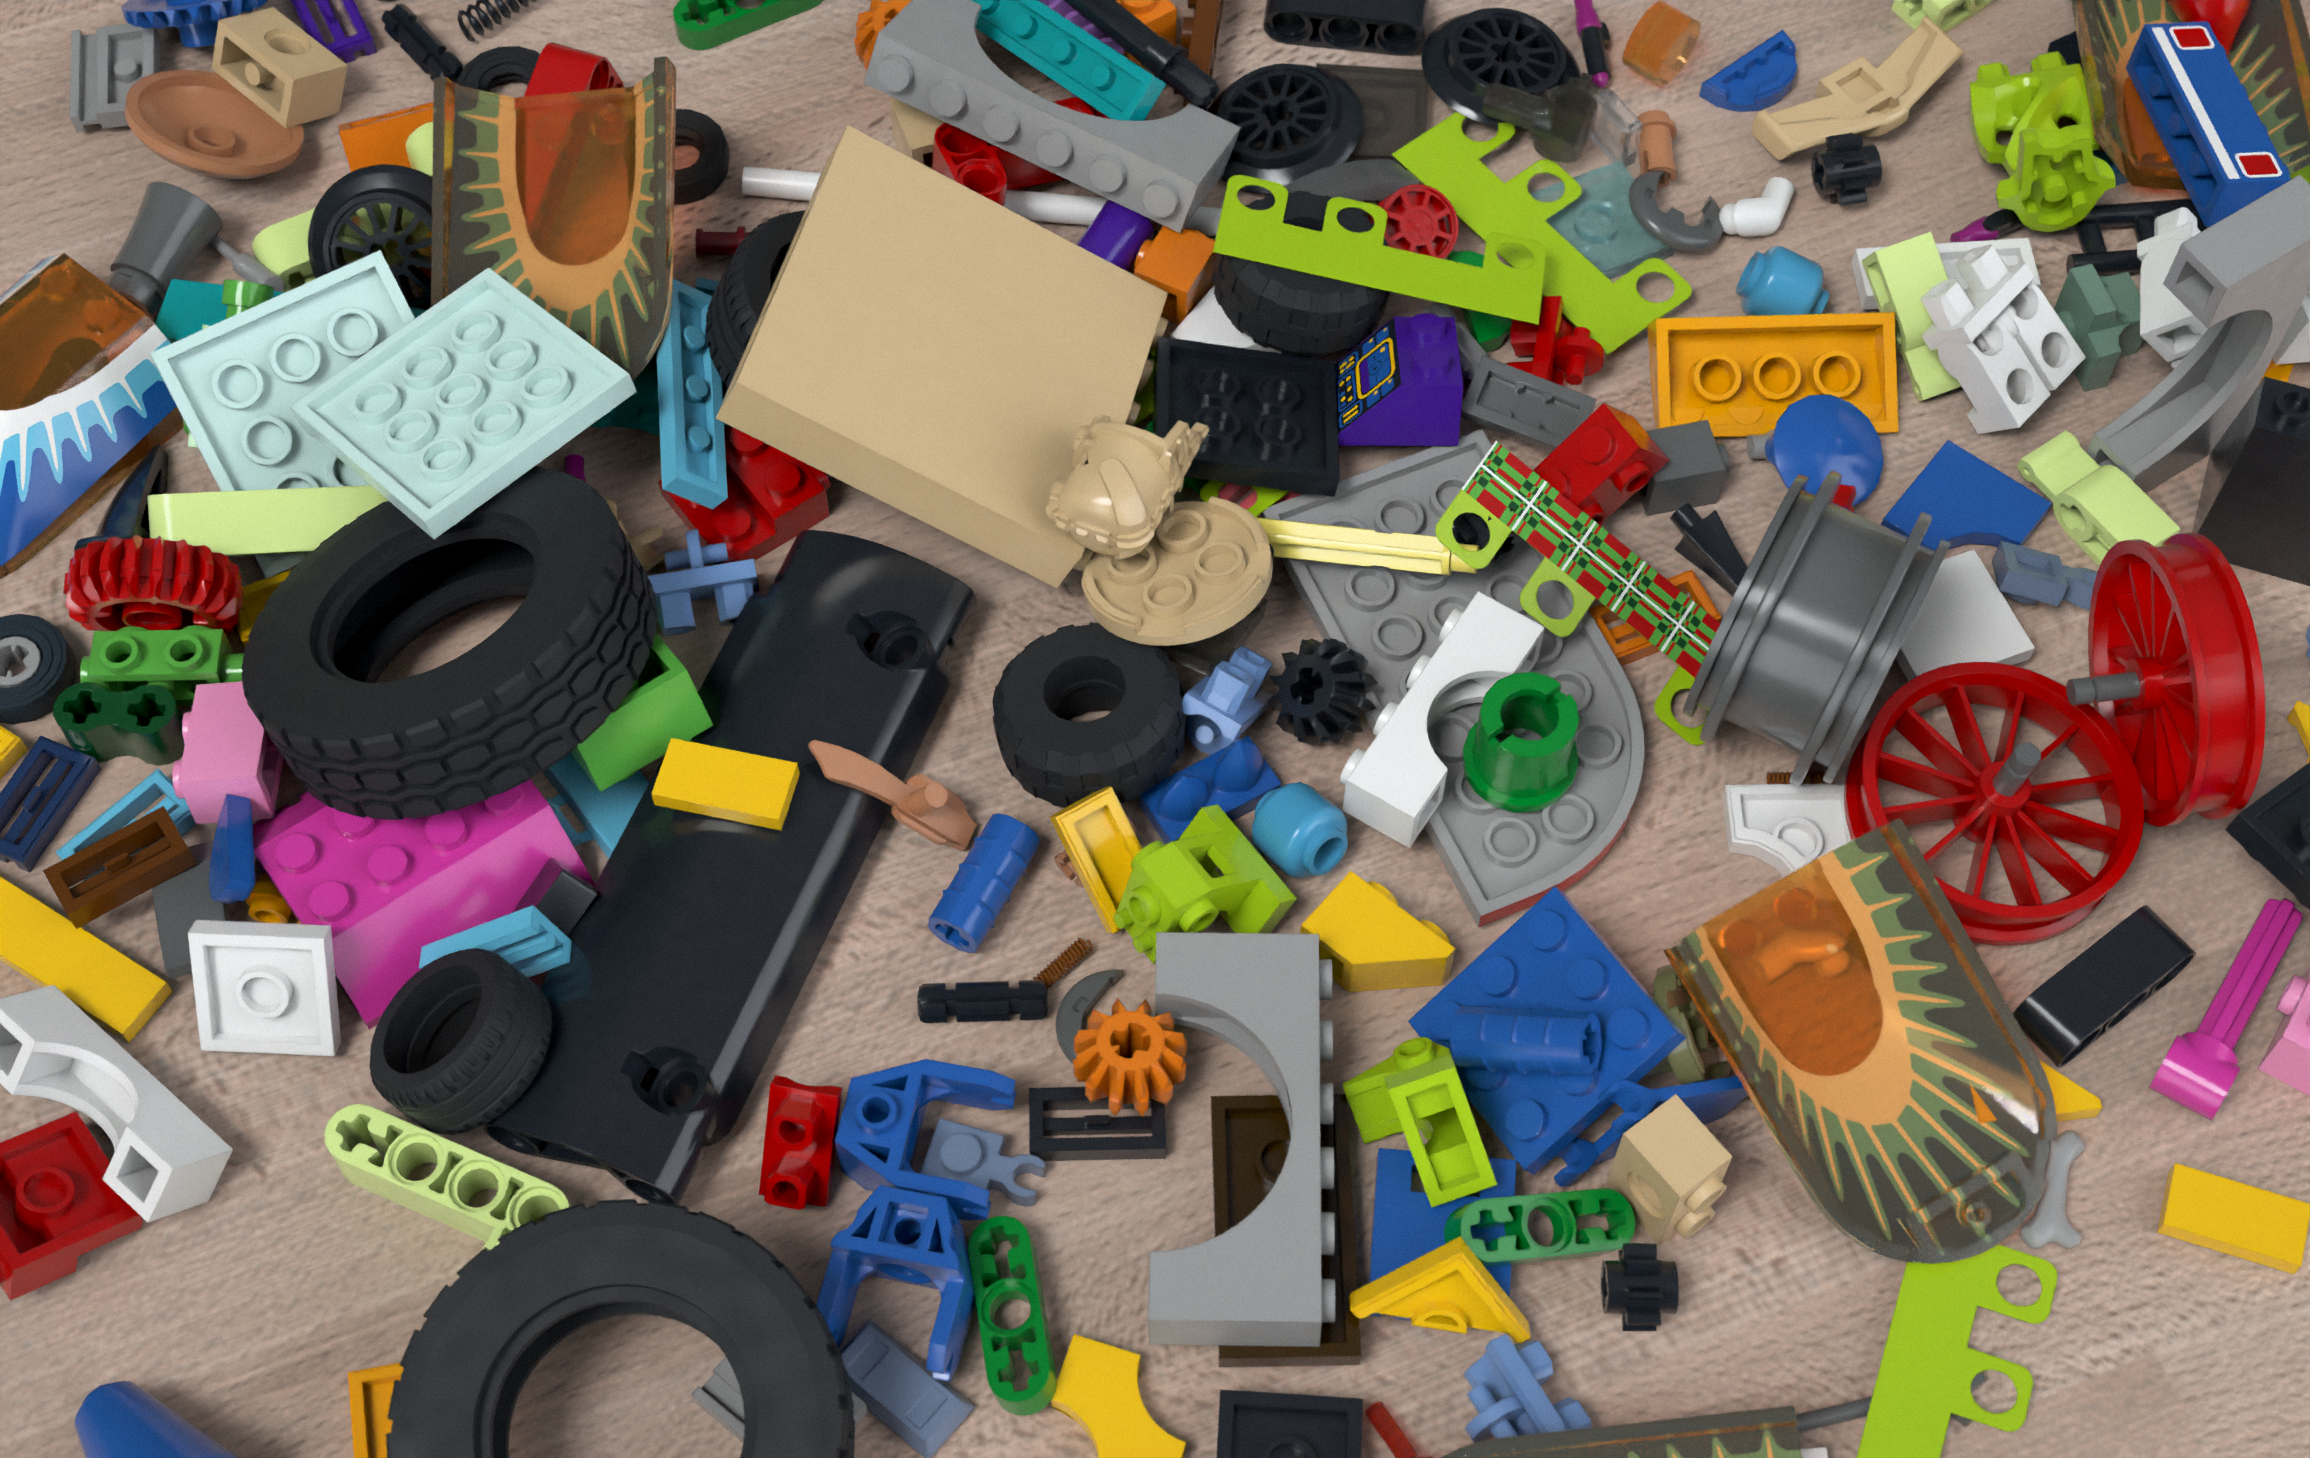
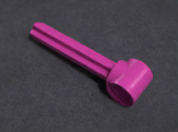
(2202, 1062)

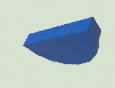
(1756, 78)
(233, 852)

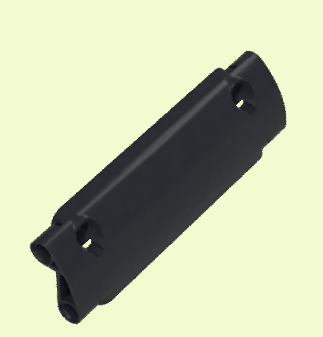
(719, 920)

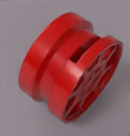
(1418, 221)

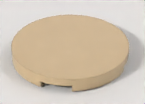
(1190, 580)

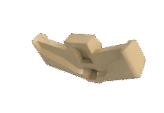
(1860, 96)

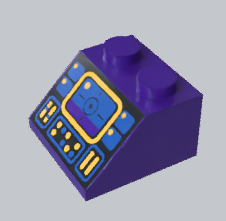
(1402, 385)

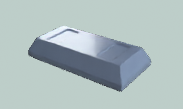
(902, 1390)

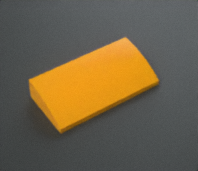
(1753, 367)

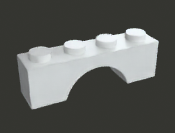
(1400, 776)
(161, 1148)

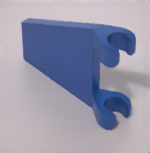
(1706, 1099)

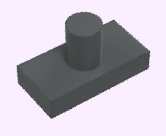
(1524, 405)

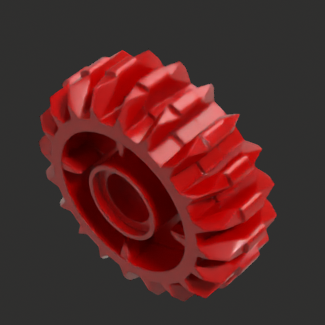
(152, 586)

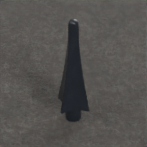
(1709, 547)

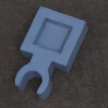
(2040, 576)
(977, 1158)

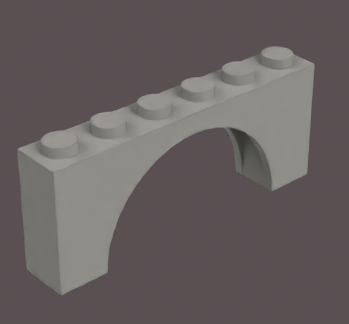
(1149, 166)
(2245, 288)
(1265, 1273)

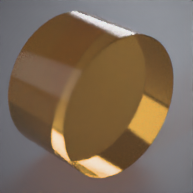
(1661, 43)

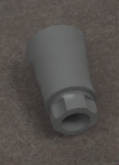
(162, 245)

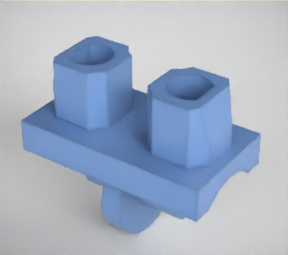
(675, 591)
(1227, 701)
(1510, 1394)

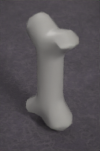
(2050, 1220)

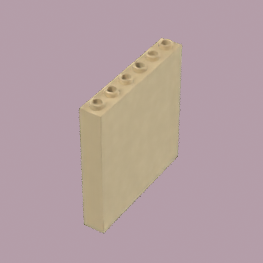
(942, 353)

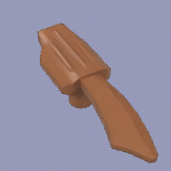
(916, 802)

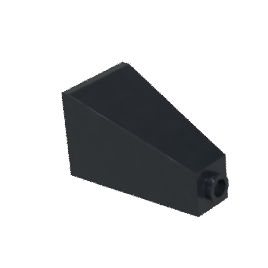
(2259, 485)

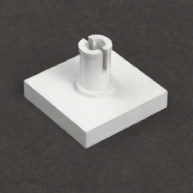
(265, 987)

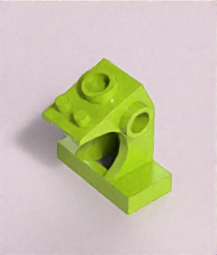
(1181, 890)
(1424, 1092)

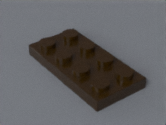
(1247, 1157)

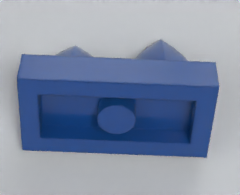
(1230, 777)

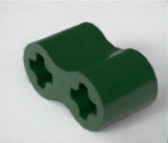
(119, 724)

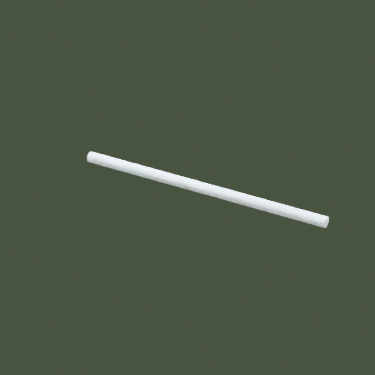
(1029, 204)

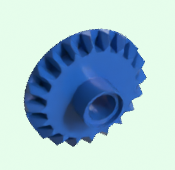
(194, 18)

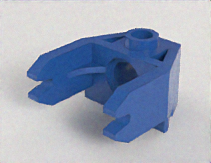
(885, 1121)
(912, 1242)

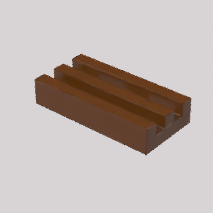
(123, 874)

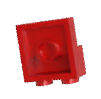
(766, 503)
(55, 1204)

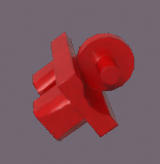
(1557, 348)
(799, 1143)

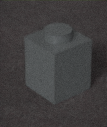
(1693, 470)

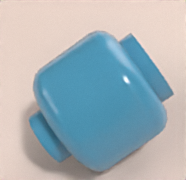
(1781, 284)
(1300, 830)

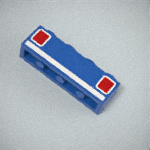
(2204, 118)

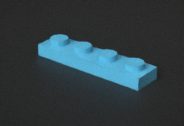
(688, 404)

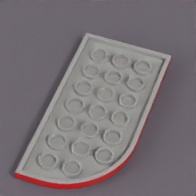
(1396, 616)

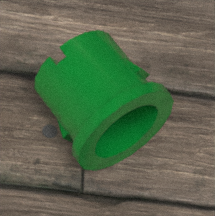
(1518, 771)

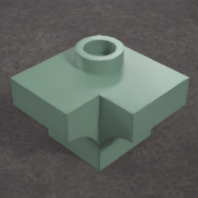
(2102, 320)

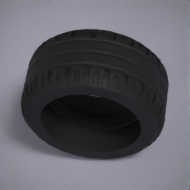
(460, 1041)

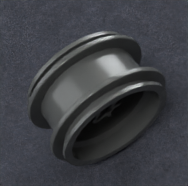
(1814, 627)

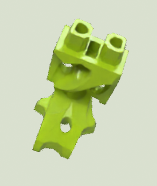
(2049, 168)

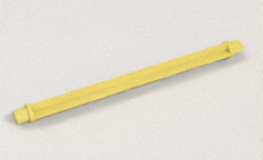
(1363, 547)

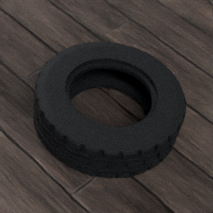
(483, 716)
(612, 1263)

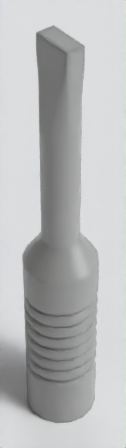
(248, 266)

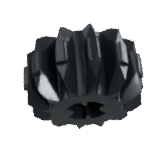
(1322, 692)

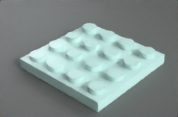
(250, 368)
(462, 401)

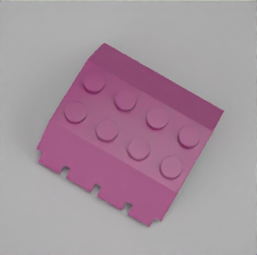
(406, 880)

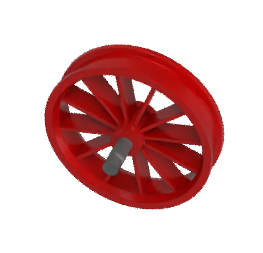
(2177, 675)
(1997, 800)

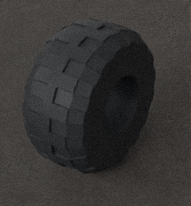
(1295, 308)
(1078, 673)

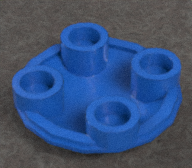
(1825, 436)

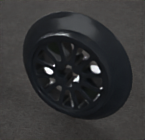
(1468, 55)
(1321, 116)
(365, 189)

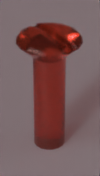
(1391, 1432)

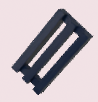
(47, 804)

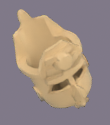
(1121, 484)

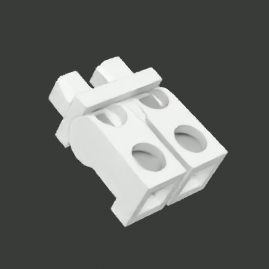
(2163, 318)
(1999, 339)

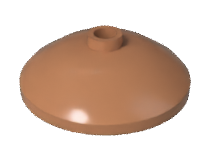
(208, 126)

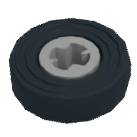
(47, 663)

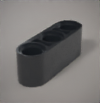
(1349, 25)
(2103, 986)

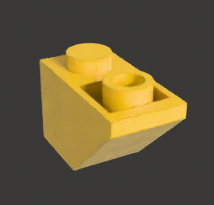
(1376, 940)

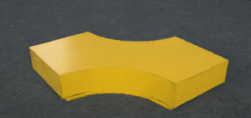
(1103, 1397)

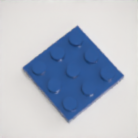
(1550, 963)

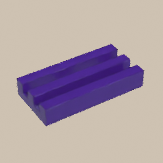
(341, 46)

